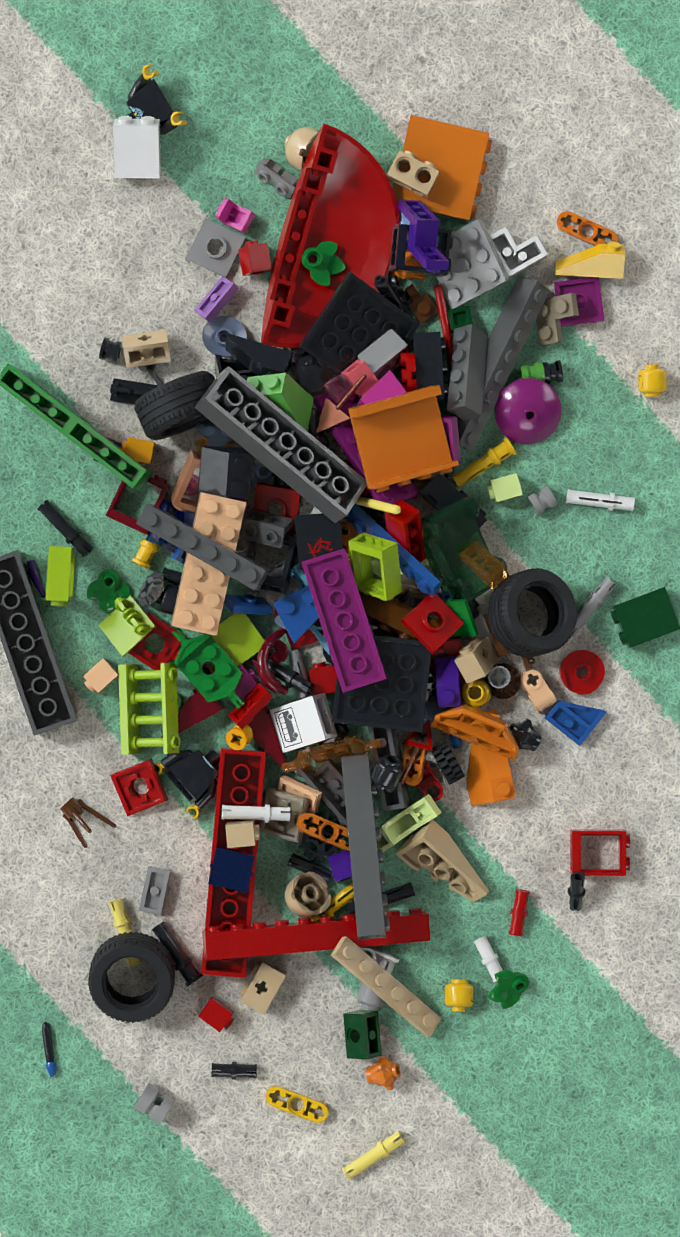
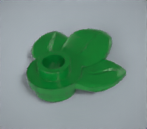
(326, 262)
(108, 593)
(507, 989)

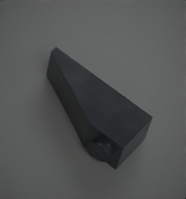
(258, 357)

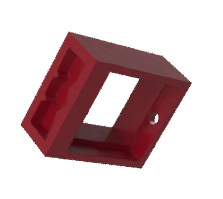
(126, 520)

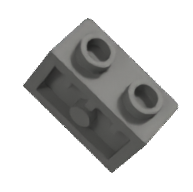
(265, 528)

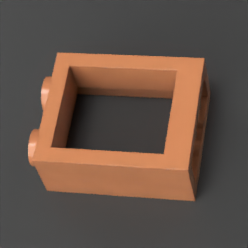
(176, 496)

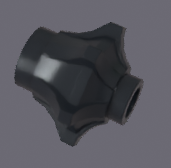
(525, 735)

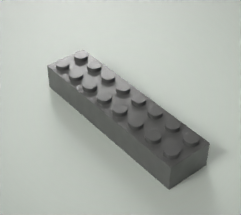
(281, 444)
(31, 650)

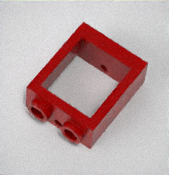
(575, 851)

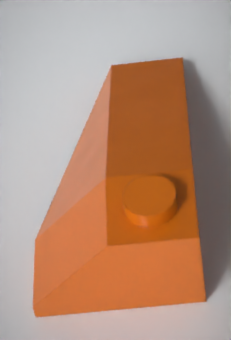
(488, 775)

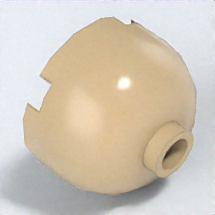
(299, 145)
(307, 895)

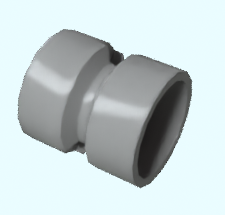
(162, 1103)

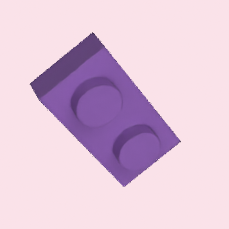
(216, 299)

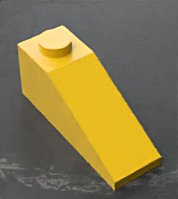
(598, 261)

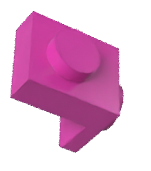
(234, 216)

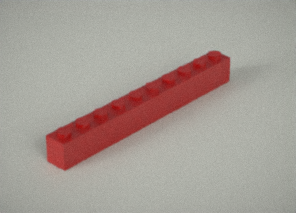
(308, 935)

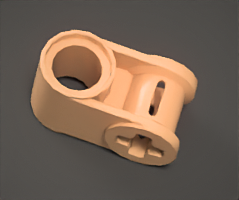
(539, 693)

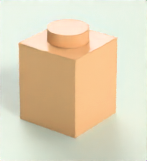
(100, 676)

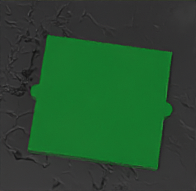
(462, 610)

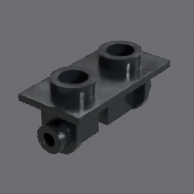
(391, 284)
(128, 391)

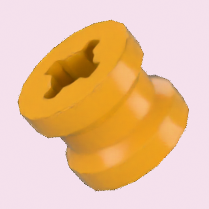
(236, 732)

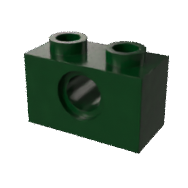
(362, 1034)

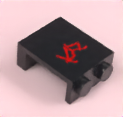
(316, 536)

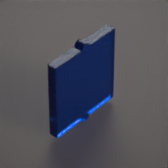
(231, 869)

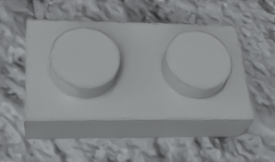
(154, 890)

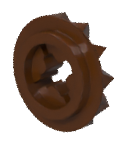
(509, 690)

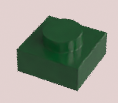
(459, 317)

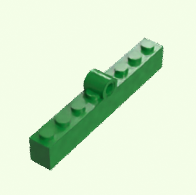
(74, 427)

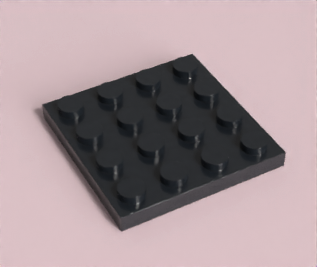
(353, 322)
(394, 701)

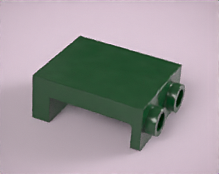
(645, 618)

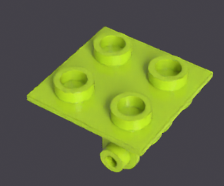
(126, 625)

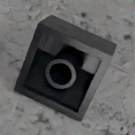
(224, 471)

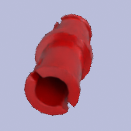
(519, 912)

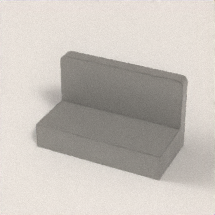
(384, 354)

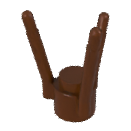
(73, 810)

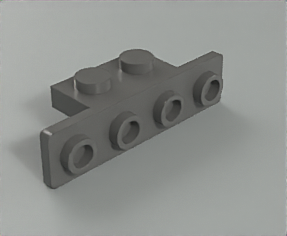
(329, 781)

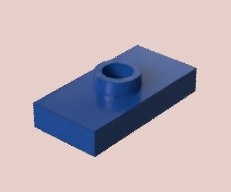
(247, 604)

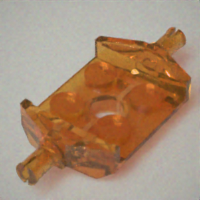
(322, 752)

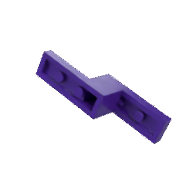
(423, 235)

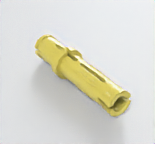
(122, 923)
(374, 1155)

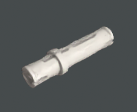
(627, 502)
(256, 813)

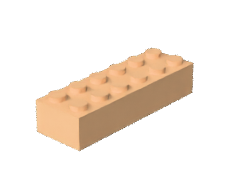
(201, 585)

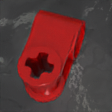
(428, 779)

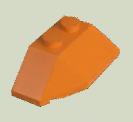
(478, 728)

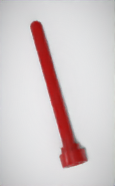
(444, 320)

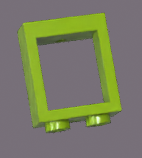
(361, 550)
(60, 575)

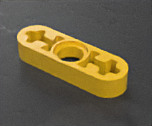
(314, 1104)

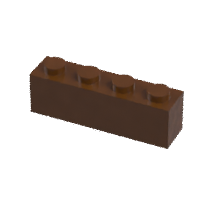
(387, 615)

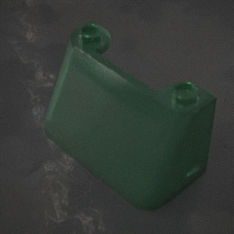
(445, 537)

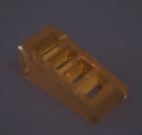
(492, 575)

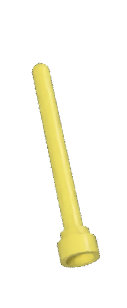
(378, 505)

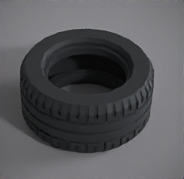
(171, 406)
(559, 605)
(126, 1007)

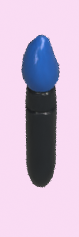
(48, 1049)

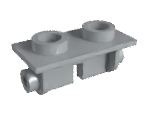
(268, 171)

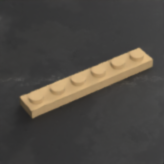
(386, 986)

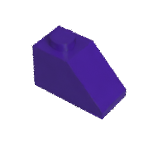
(448, 682)

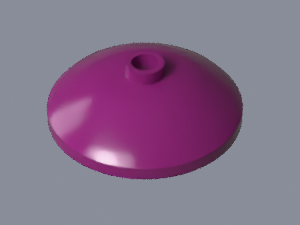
(526, 396)

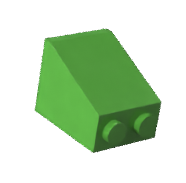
(286, 395)

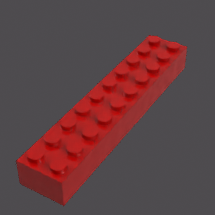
(238, 785)

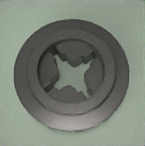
(151, 589)

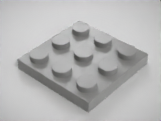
(473, 265)

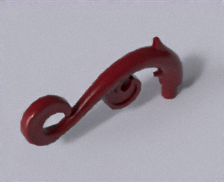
(281, 654)

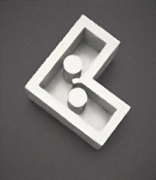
(520, 257)

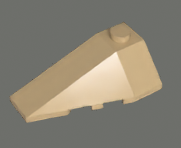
(437, 852)

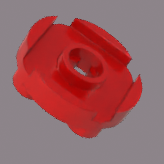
(408, 373)
(592, 679)

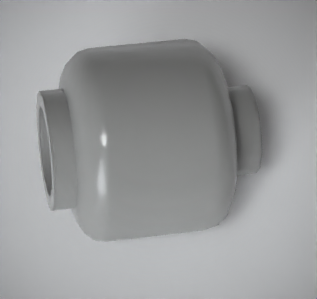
(369, 998)

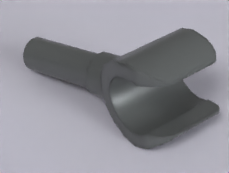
(150, 369)

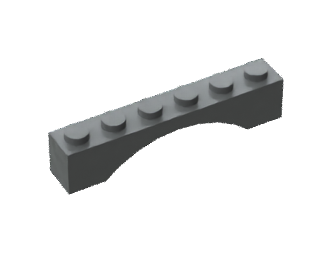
(202, 547)

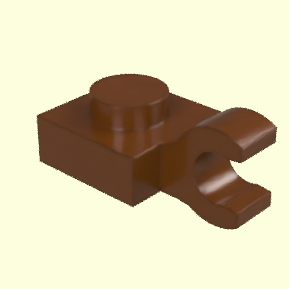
(422, 306)

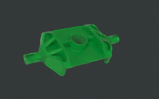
(190, 661)

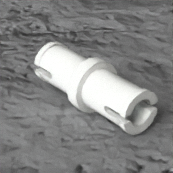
(488, 956)

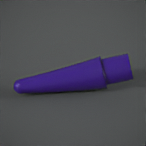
(34, 574)

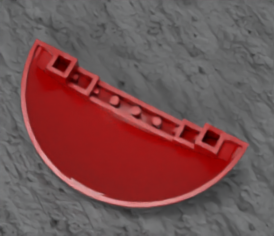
(338, 200)

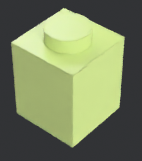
(504, 488)

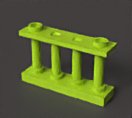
(129, 708)

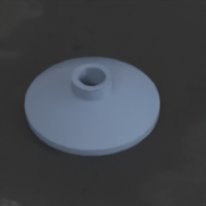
(220, 328)

